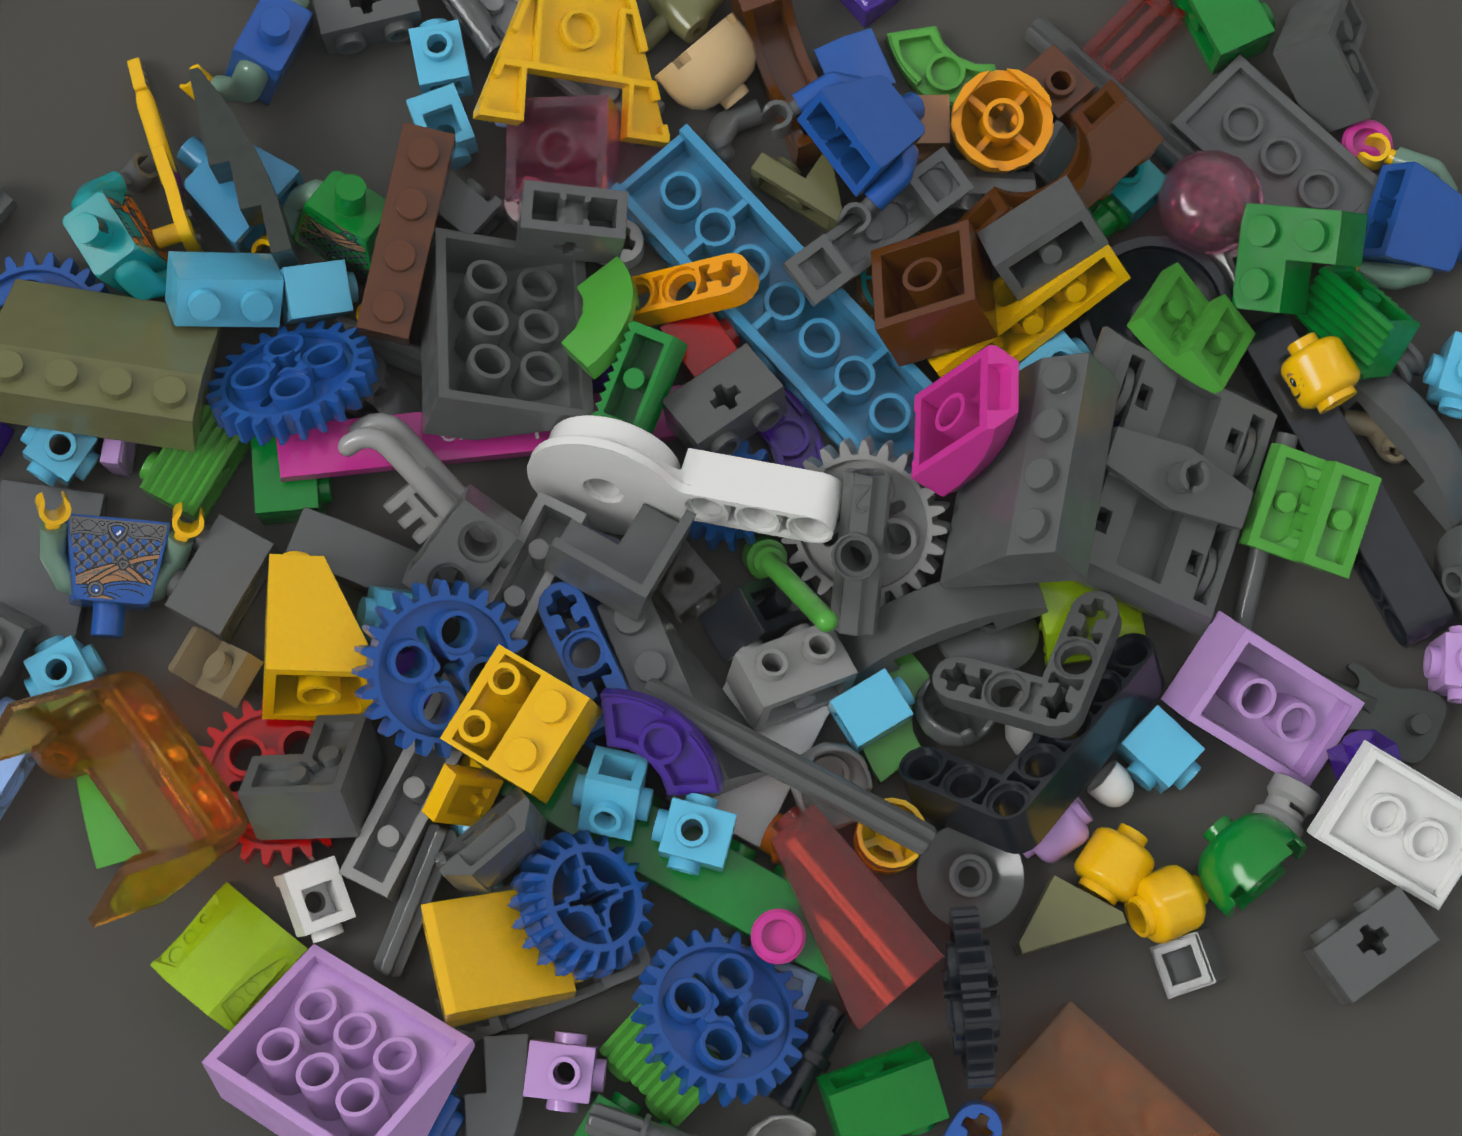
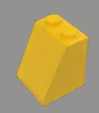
(309, 642)
(482, 961)

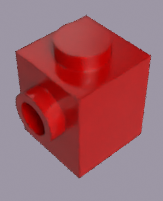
(706, 341)

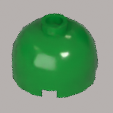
(1245, 858)

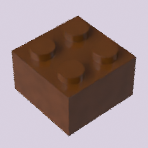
(933, 293)

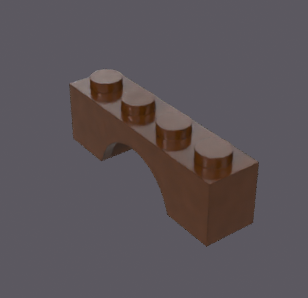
(780, 63)
(1110, 143)
(406, 234)

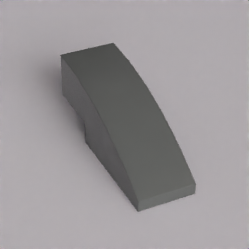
(355, 554)
(503, 1105)

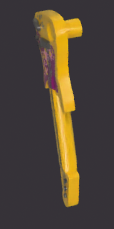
(184, 224)

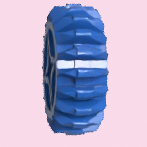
(579, 935)

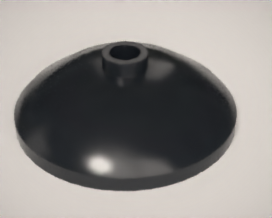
(1144, 261)

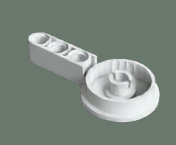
(617, 467)

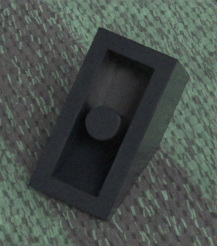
(752, 614)

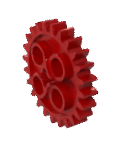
(272, 738)

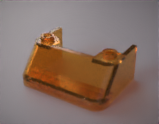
(145, 770)

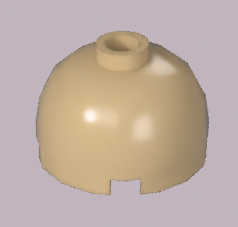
(712, 68)

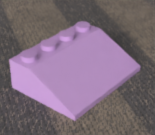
(338, 1056)

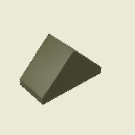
(1063, 916)

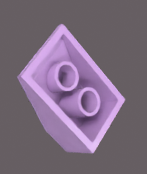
(1261, 700)

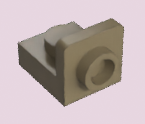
(215, 666)

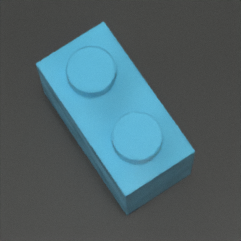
(223, 289)

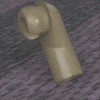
(1365, 426)

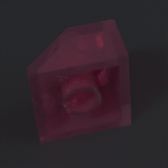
(564, 143)

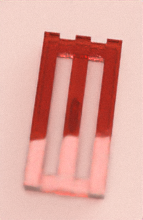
(1163, 7)

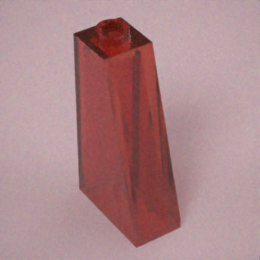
(855, 922)

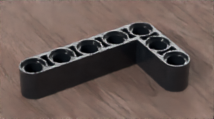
(1046, 777)

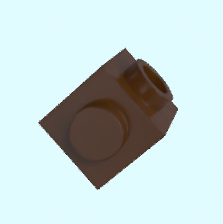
(1063, 82)

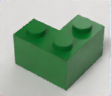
(1279, 252)

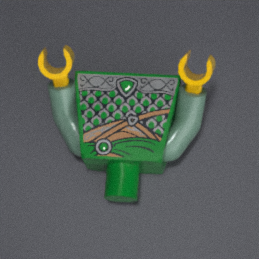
(335, 221)

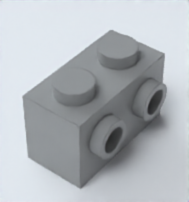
(790, 675)

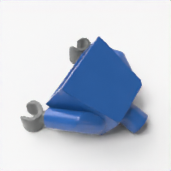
(862, 132)

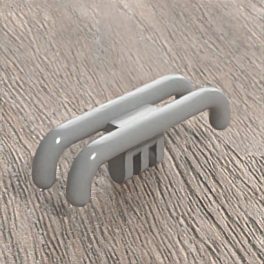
(430, 484)

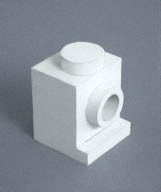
(324, 880)

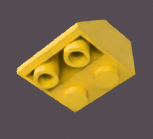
(522, 723)

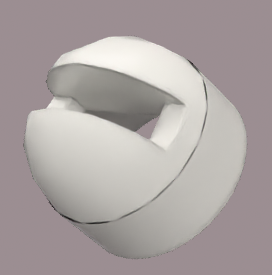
(1112, 785)

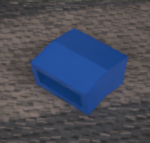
(854, 55)

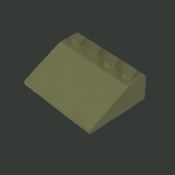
(103, 366)

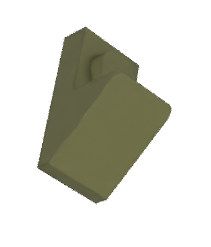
(811, 197)

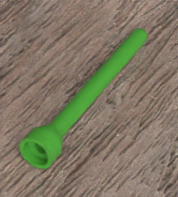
(769, 558)

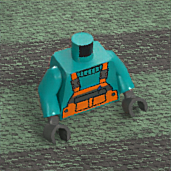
(116, 234)

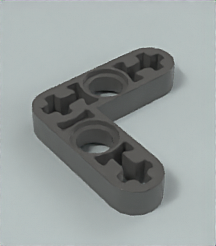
(1039, 692)

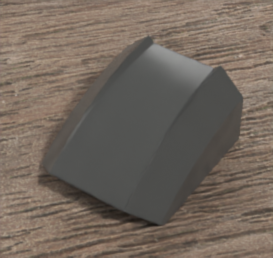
(493, 845)

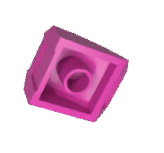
(965, 420)

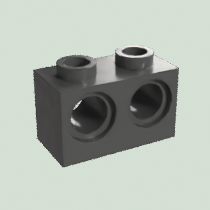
(454, 546)

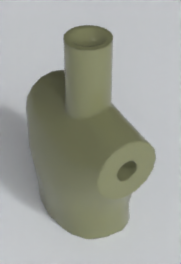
(683, 17)

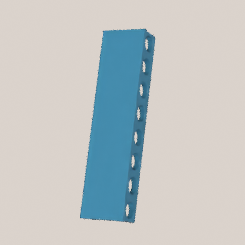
(822, 353)

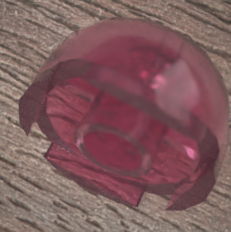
(1207, 199)

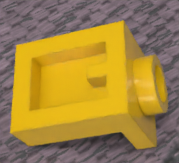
(462, 793)

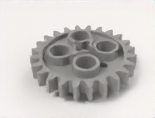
(918, 516)

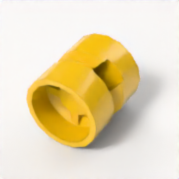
(880, 852)

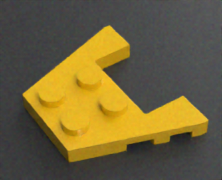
(579, 43)

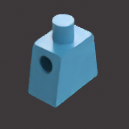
(220, 201)

